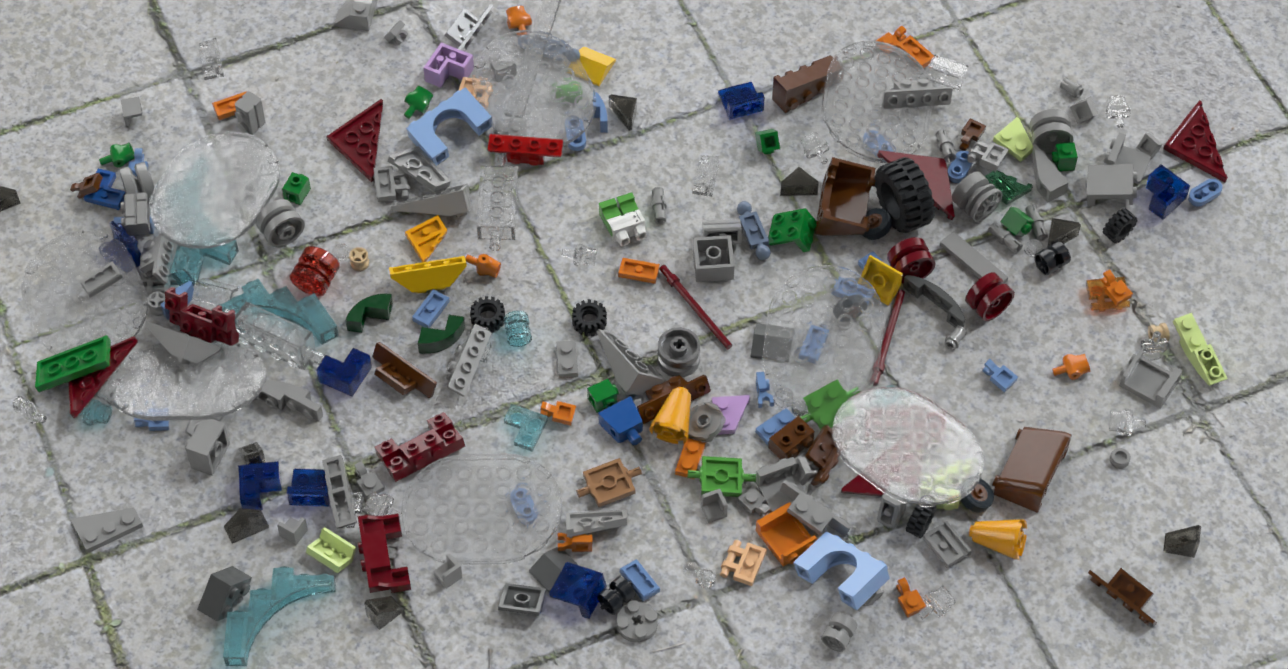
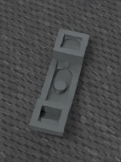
(919, 286)

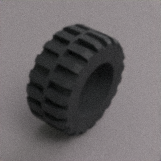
(905, 194)

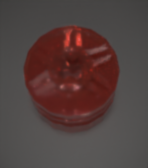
(314, 271)

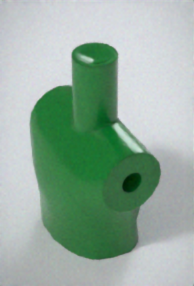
(418, 100)
(119, 155)

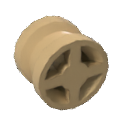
(360, 254)
(1162, 328)

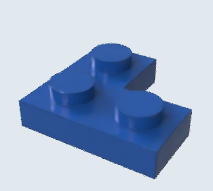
(106, 195)

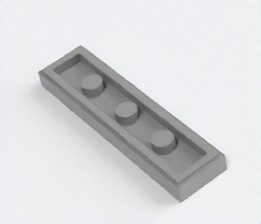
(969, 256)

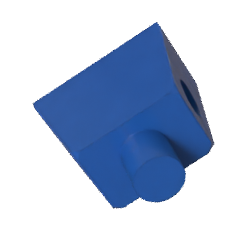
(622, 421)

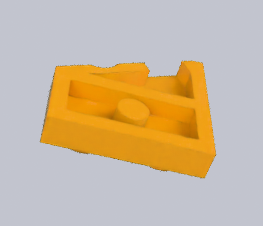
(426, 237)

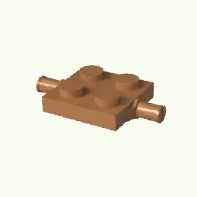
(609, 482)

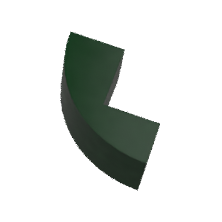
(374, 306)
(437, 340)

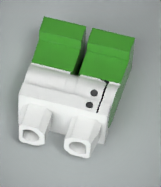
(623, 219)

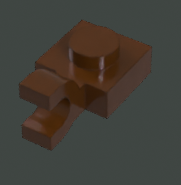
(971, 131)
(89, 185)

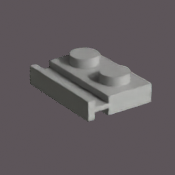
(947, 544)

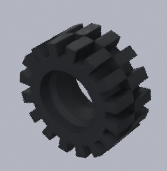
(1119, 225)
(488, 305)
(589, 308)
(920, 520)

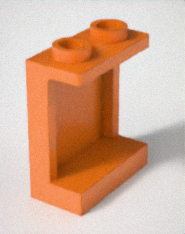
(784, 535)

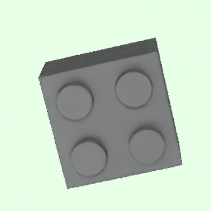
(713, 258)
(207, 446)

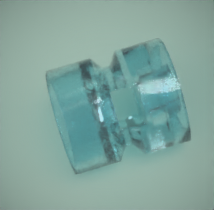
(517, 328)

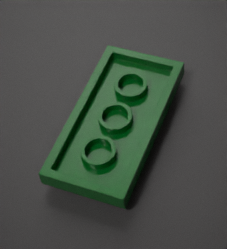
(73, 364)

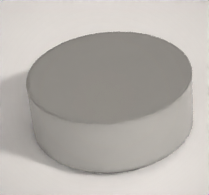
(1120, 458)

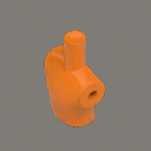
(518, 18)
(485, 265)
(1073, 365)

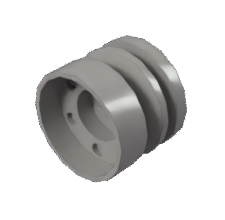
(977, 196)

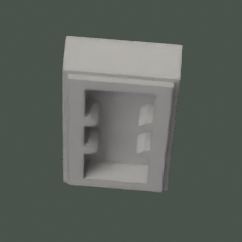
(101, 279)

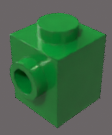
(767, 141)
(1065, 157)
(296, 188)
(1017, 222)
(602, 395)

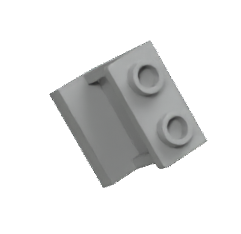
(1111, 182)
(1149, 380)

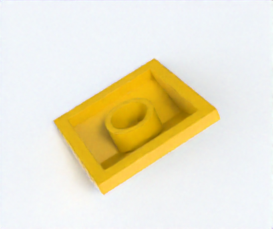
(595, 64)
(882, 278)

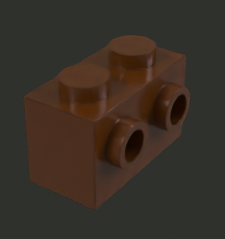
(791, 439)

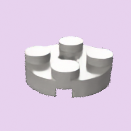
(711, 428)
(637, 610)

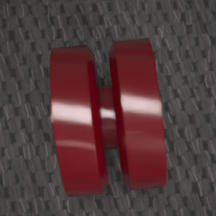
(911, 258)
(989, 296)

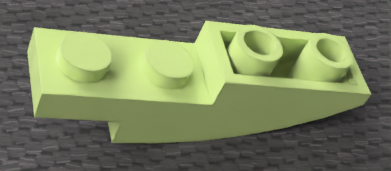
(1198, 352)

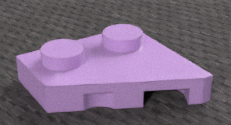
(732, 410)

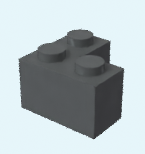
(221, 592)

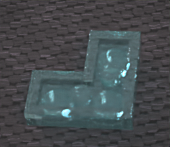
(530, 425)

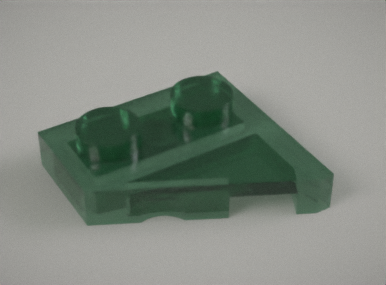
(1008, 186)

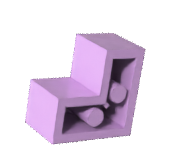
(446, 62)

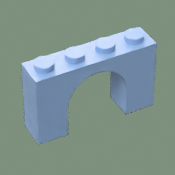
(461, 106)
(833, 551)

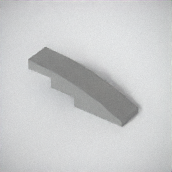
(339, 491)

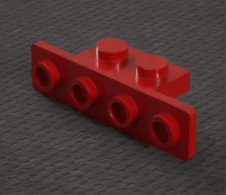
(525, 149)

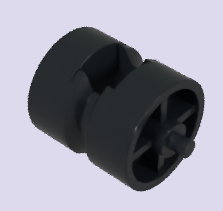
(1052, 258)
(618, 592)

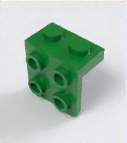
(793, 226)

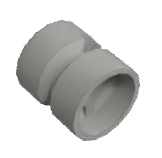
(839, 631)

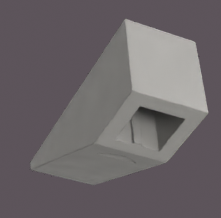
(1048, 179)

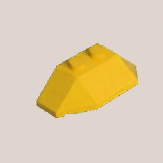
(429, 275)

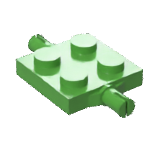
(826, 402)
(722, 474)

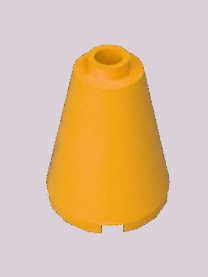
(673, 418)
(1001, 536)

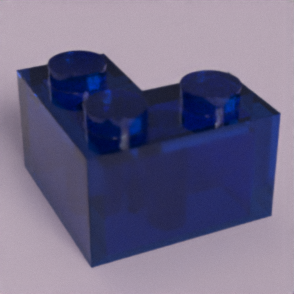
(1168, 191)
(345, 375)
(255, 480)

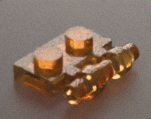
(1096, 290)

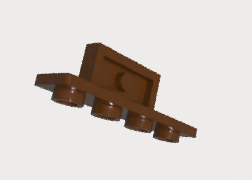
(400, 373)
(658, 394)
(823, 455)
(1129, 590)

